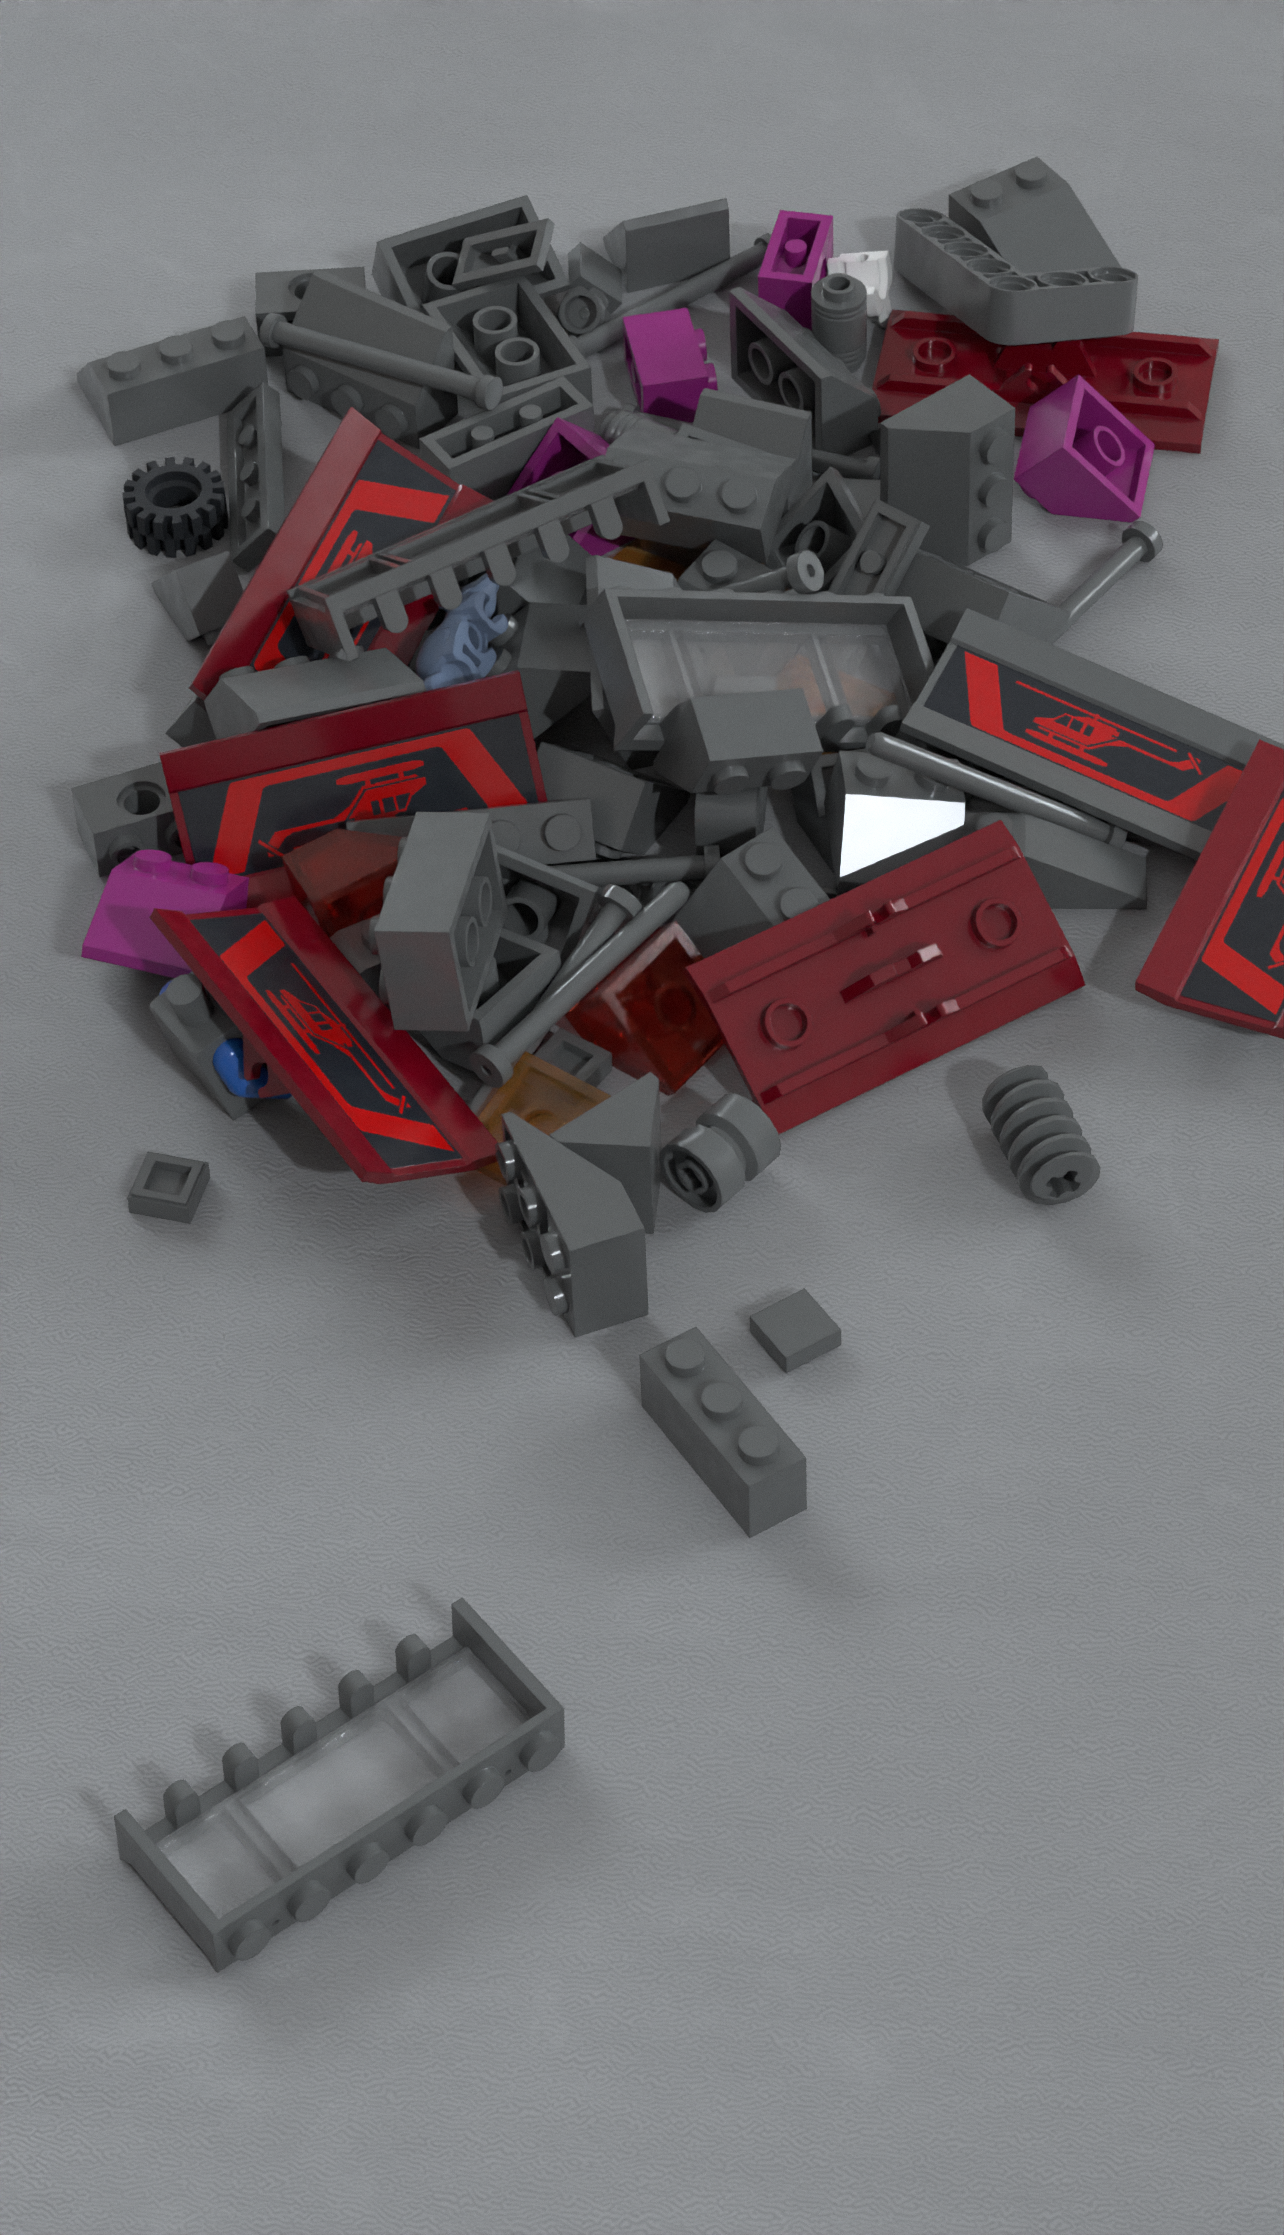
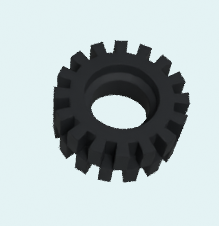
(174, 529)

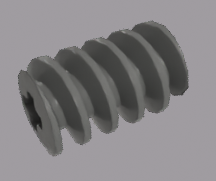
(1039, 1136)

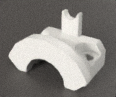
(875, 272)

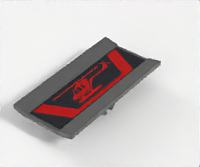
(1081, 734)

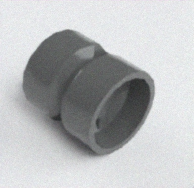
(720, 1153)

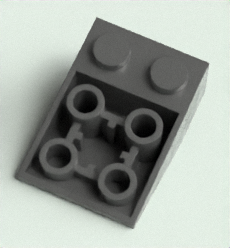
(574, 1229)

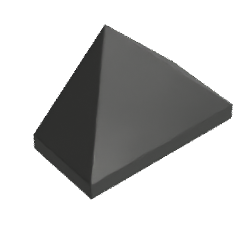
(503, 254)

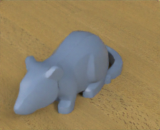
(460, 643)

